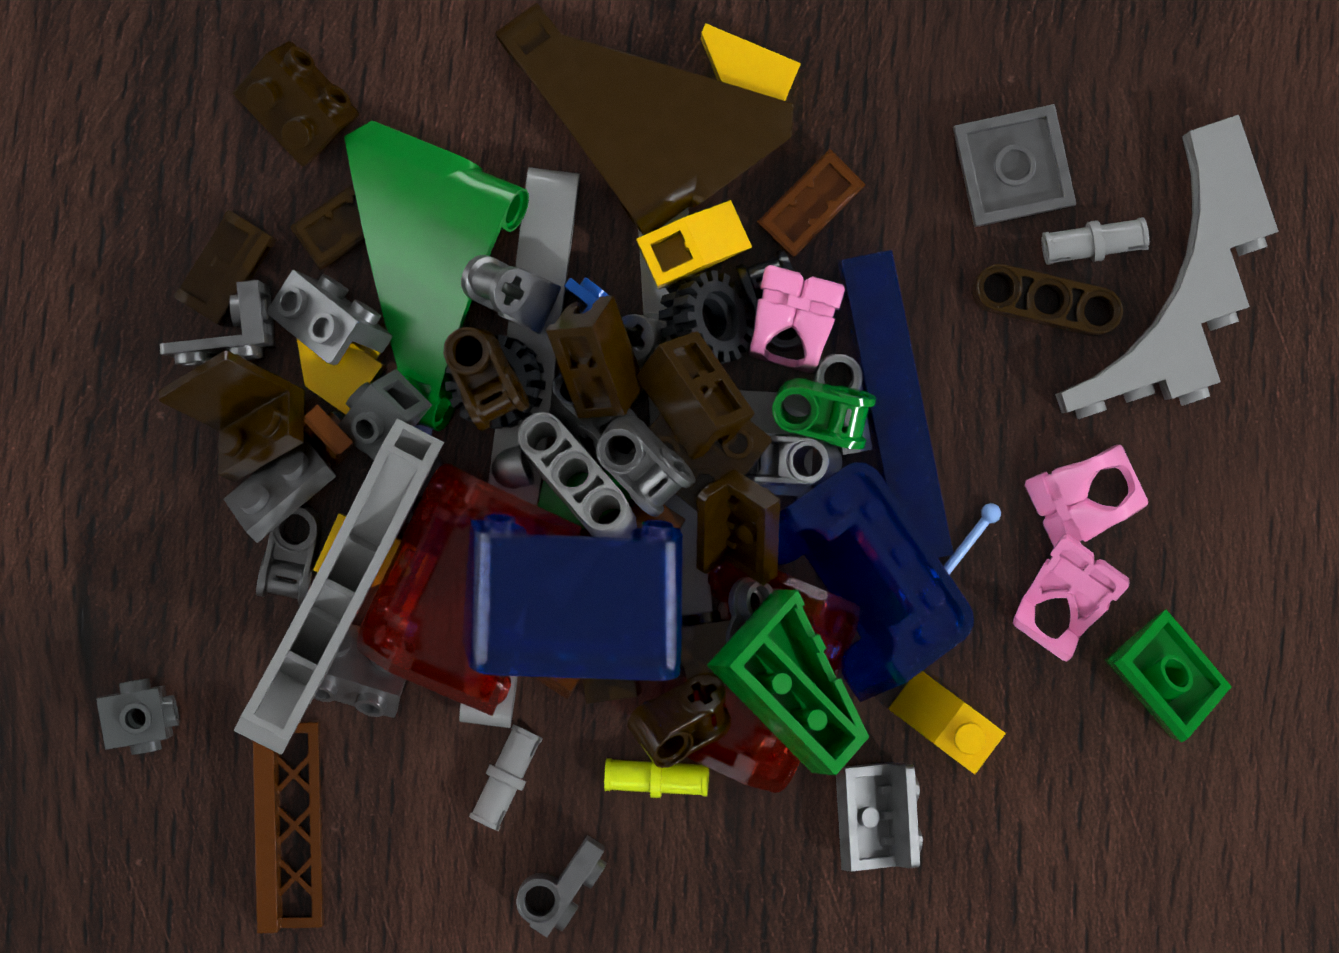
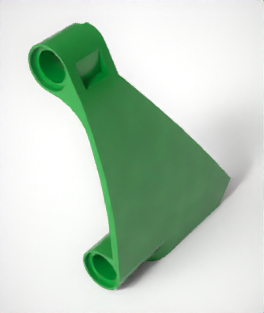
(421, 226)

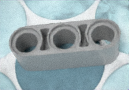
(566, 459)

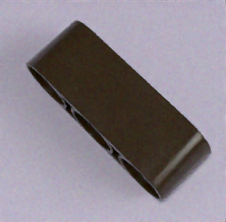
(1072, 297)

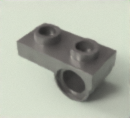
(582, 869)

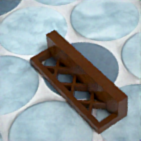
(269, 838)

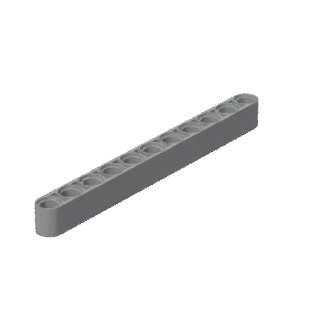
(545, 251)

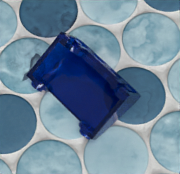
(877, 559)
(573, 602)

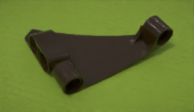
(646, 126)

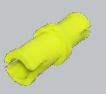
(647, 777)

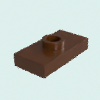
(811, 203)
(327, 436)

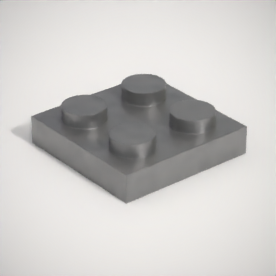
(1014, 165)

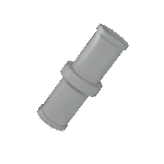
(1095, 241)
(505, 777)

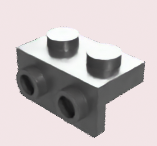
(324, 318)
(279, 489)
(360, 681)
(878, 816)

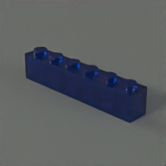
(891, 375)

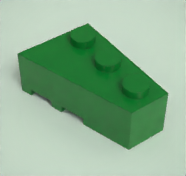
(789, 684)

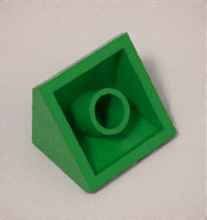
(1169, 676)

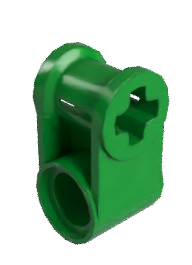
(827, 412)

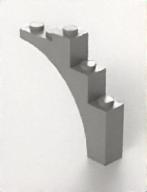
(1226, 214)
(339, 587)

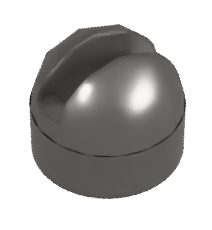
(512, 468)

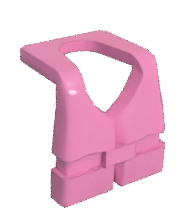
(796, 304)
(1065, 500)
(1080, 579)

